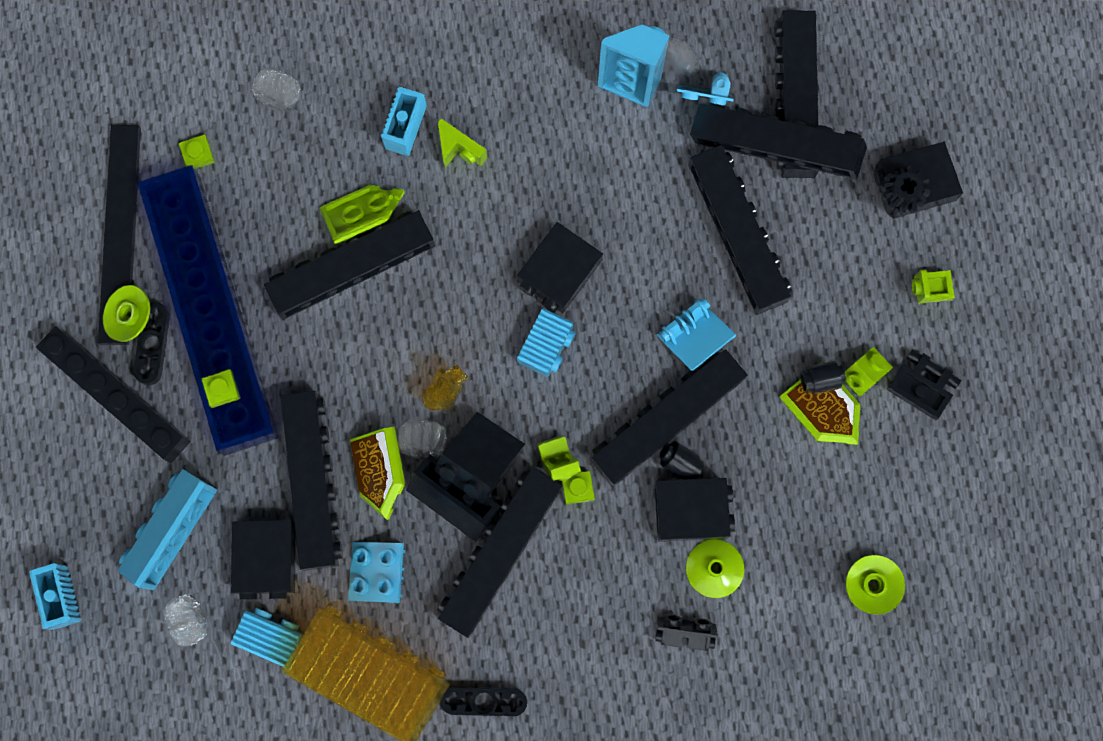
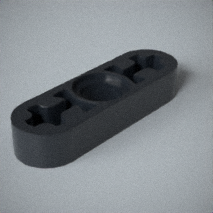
(139, 363)
(461, 708)

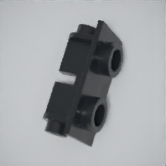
(700, 632)

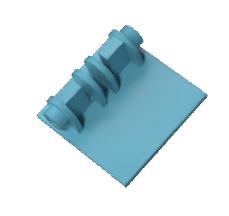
(717, 94)
(696, 334)
(376, 572)

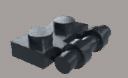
(921, 392)

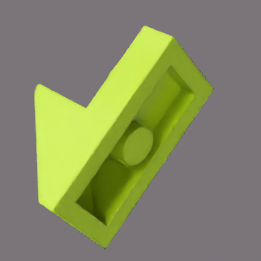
(453, 141)

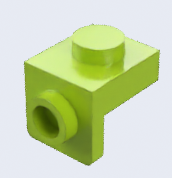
(933, 286)
(867, 371)
(557, 459)

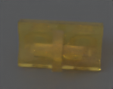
(444, 389)

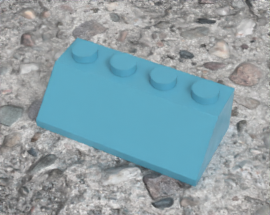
(633, 63)
(166, 530)

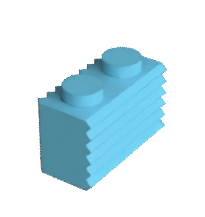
(403, 121)
(546, 342)
(54, 596)
(266, 637)

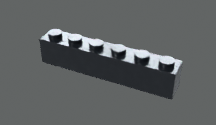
(797, 76)
(779, 140)
(739, 229)
(349, 264)
(113, 394)
(668, 418)
(310, 480)
(499, 553)

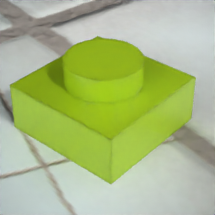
(197, 152)
(220, 388)
(578, 488)

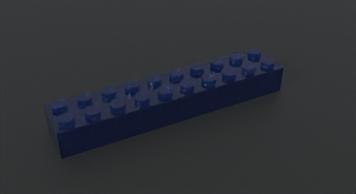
(207, 306)

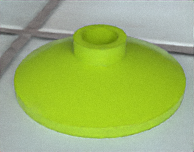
(126, 313)
(700, 573)
(890, 584)

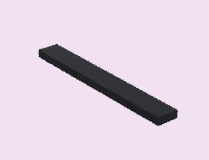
(119, 217)

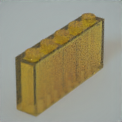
(366, 674)

